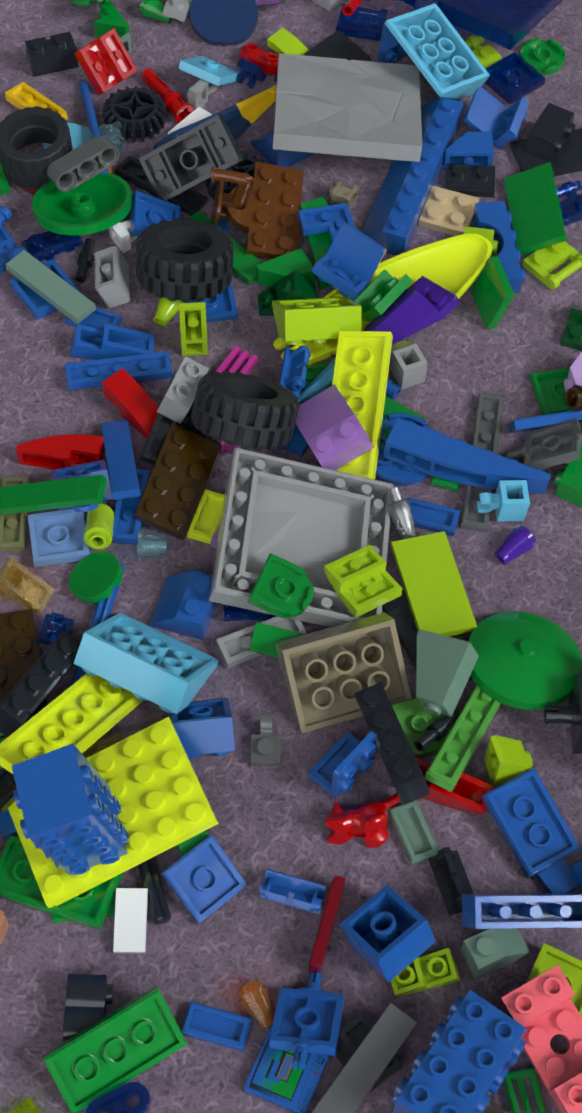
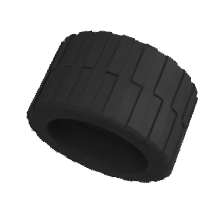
(29, 127)

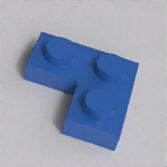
(324, 219)

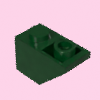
(288, 288)

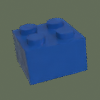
(387, 933)

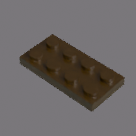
(177, 481)
(17, 649)

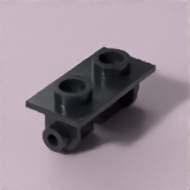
(450, 879)

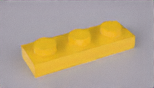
(25, 96)

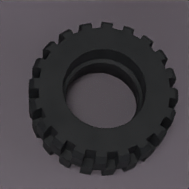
(184, 260)
(245, 410)

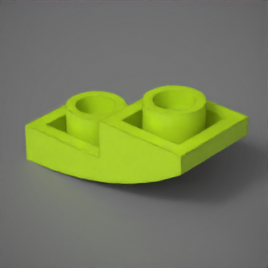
(427, 973)

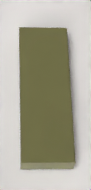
(13, 526)

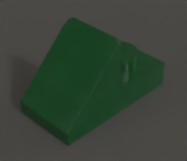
(573, 331)

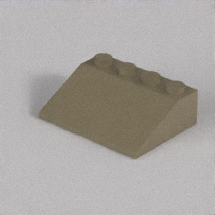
(336, 662)

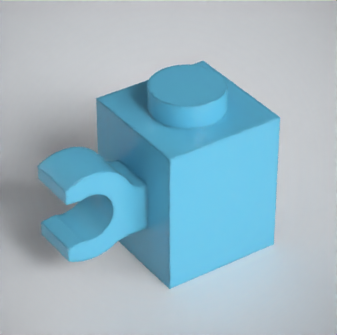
(509, 501)

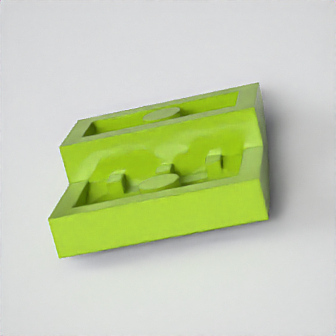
(362, 581)

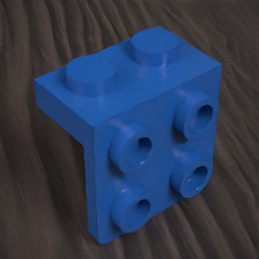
(489, 114)
(350, 261)
(343, 763)

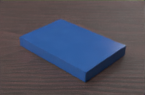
(530, 822)

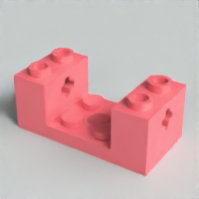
(547, 1011)

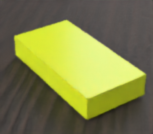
(207, 517)

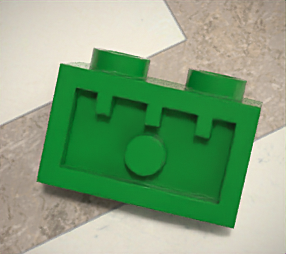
(381, 294)

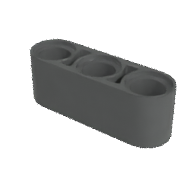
(83, 163)

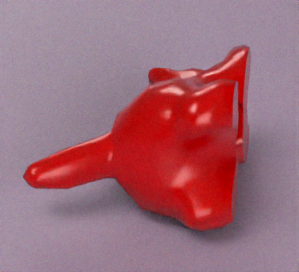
(364, 821)

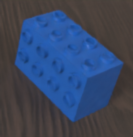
(69, 810)
(462, 1060)

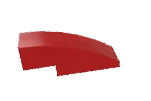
(131, 400)
(61, 451)
(465, 795)

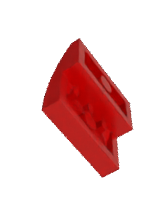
(105, 61)

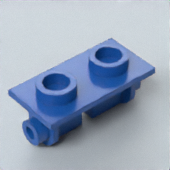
(294, 370)
(292, 891)

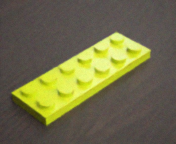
(362, 380)
(74, 717)

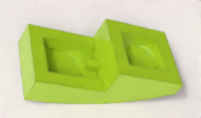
(286, 43)

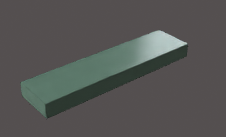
(50, 287)

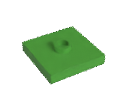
(415, 723)

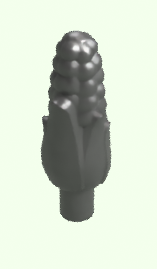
(401, 514)

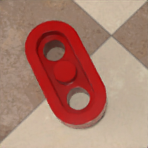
(259, 57)

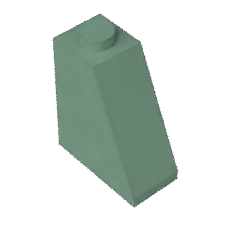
(442, 671)

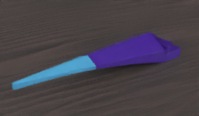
(411, 312)

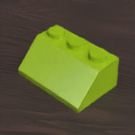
(315, 318)

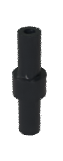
(85, 260)
(435, 731)

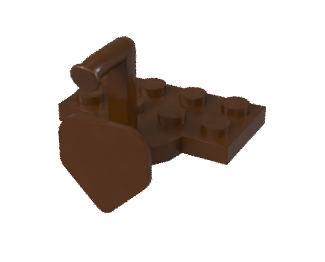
(261, 206)

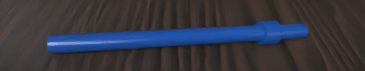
(90, 112)

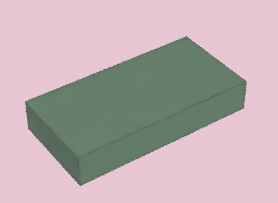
(413, 832)

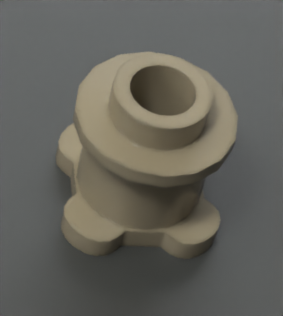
(341, 194)

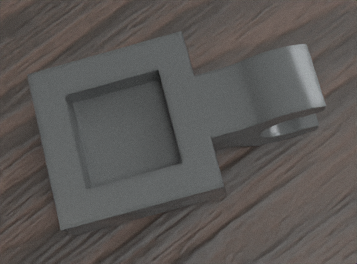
(265, 746)

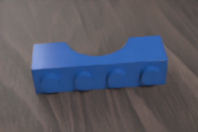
(496, 217)

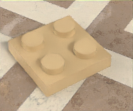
(448, 211)

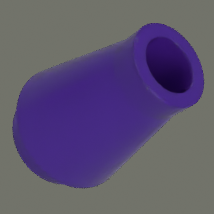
(517, 543)

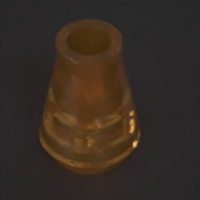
(257, 1003)

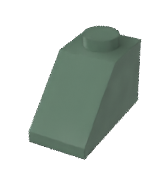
(493, 950)

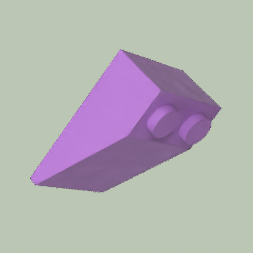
(332, 429)

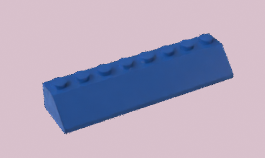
(409, 183)

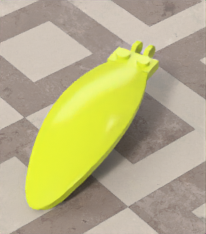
(448, 263)

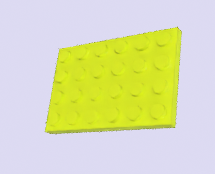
(157, 801)

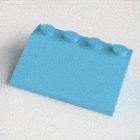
(439, 52)
(145, 662)

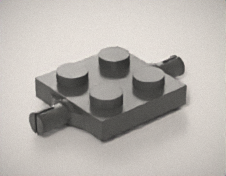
(551, 445)

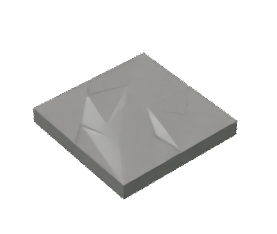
(348, 108)
(300, 516)

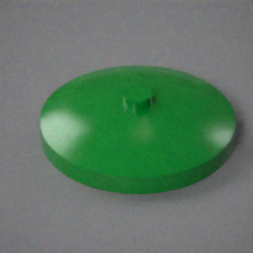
(86, 208)
(524, 660)

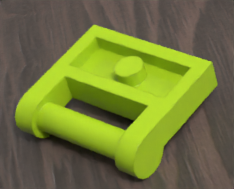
(551, 257)

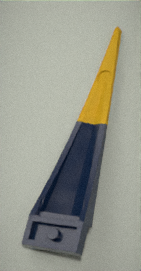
(238, 117)

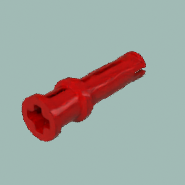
(173, 100)

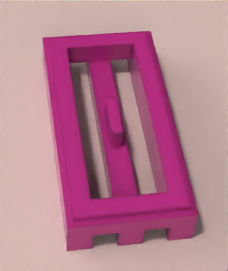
(243, 356)

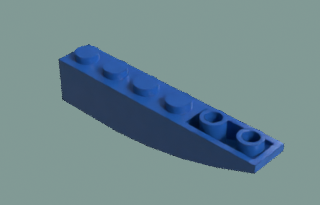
(456, 459)

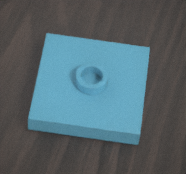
(209, 70)

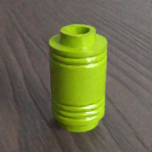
(99, 527)

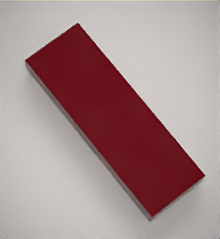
(327, 924)

